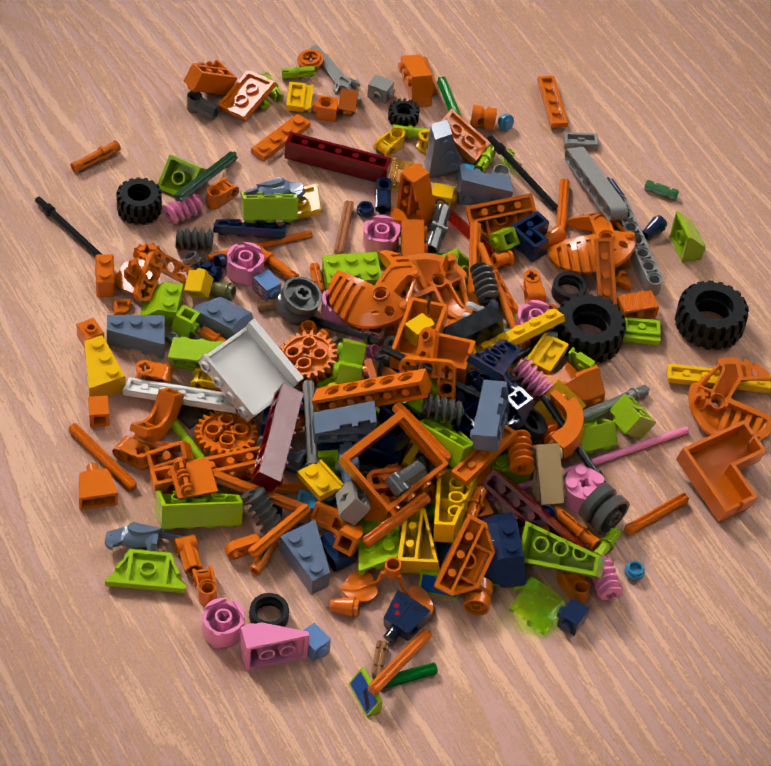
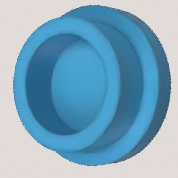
(505, 122)
(634, 570)

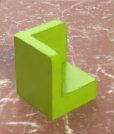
(330, 457)

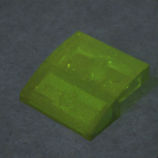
(537, 605)

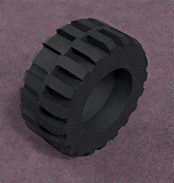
(595, 312)
(705, 330)

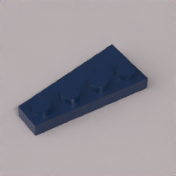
(495, 359)

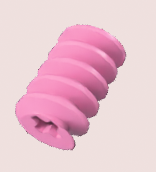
(178, 209)
(531, 377)
(608, 586)

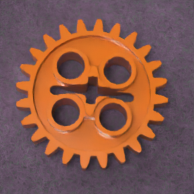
(311, 354)
(225, 433)

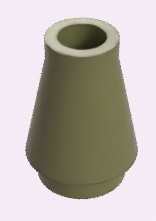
(224, 289)

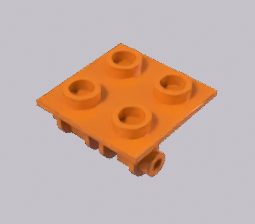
(192, 478)

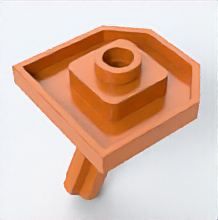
(128, 275)

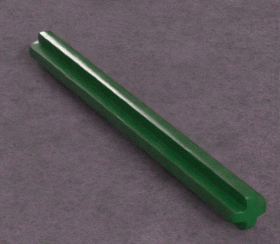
(205, 176)

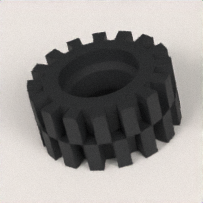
(403, 107)

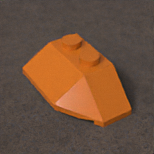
(500, 213)
(466, 558)

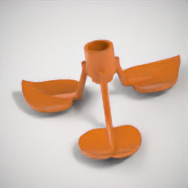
(364, 588)

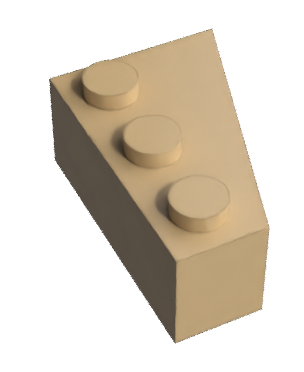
(548, 474)

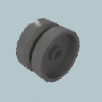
(298, 300)
(604, 508)

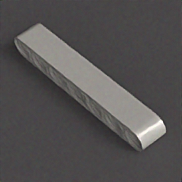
(596, 183)
(642, 257)

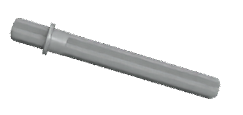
(605, 406)
(311, 447)

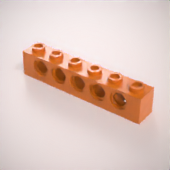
(382, 390)
(234, 463)

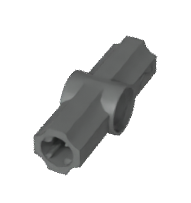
(437, 227)

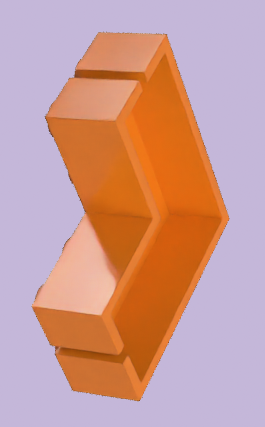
(449, 346)
(716, 465)

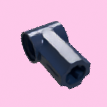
(383, 195)
(336, 559)

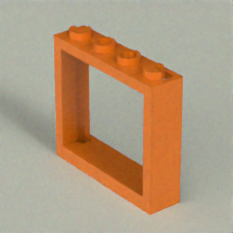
(421, 442)

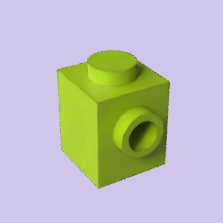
(504, 239)
(186, 321)

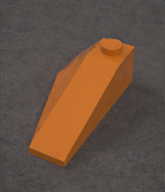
(586, 386)

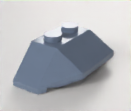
(222, 316)

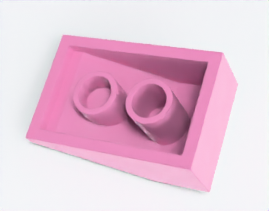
(271, 644)

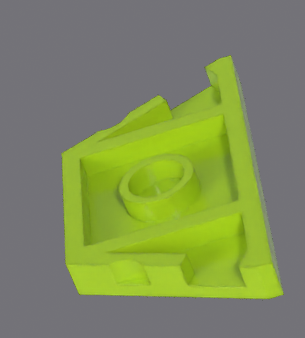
(380, 551)
(147, 572)

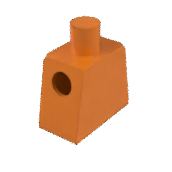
(96, 488)

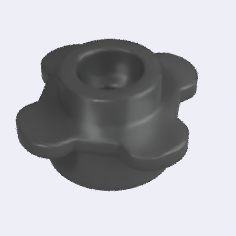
(192, 259)

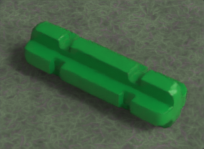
(661, 189)

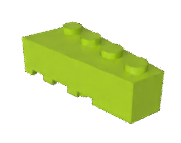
(187, 352)
(198, 510)
(556, 553)

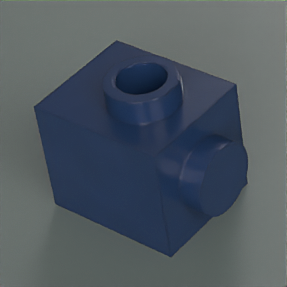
(572, 616)

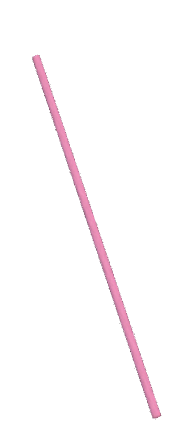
(606, 457)

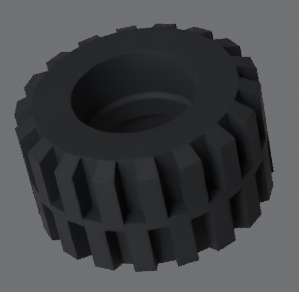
(139, 201)

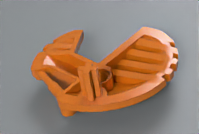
(579, 252)
(447, 274)
(376, 305)
(714, 419)

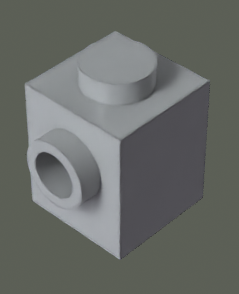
(381, 89)

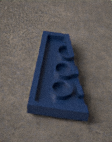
(276, 230)

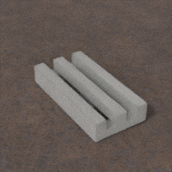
(586, 140)

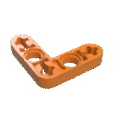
(156, 269)
(437, 372)

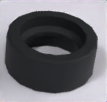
(567, 278)
(537, 423)
(269, 599)

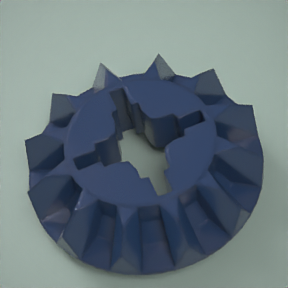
(216, 271)

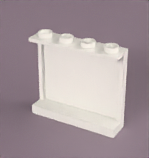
(249, 370)

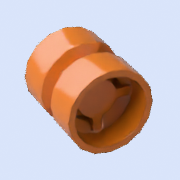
(483, 117)
(478, 601)

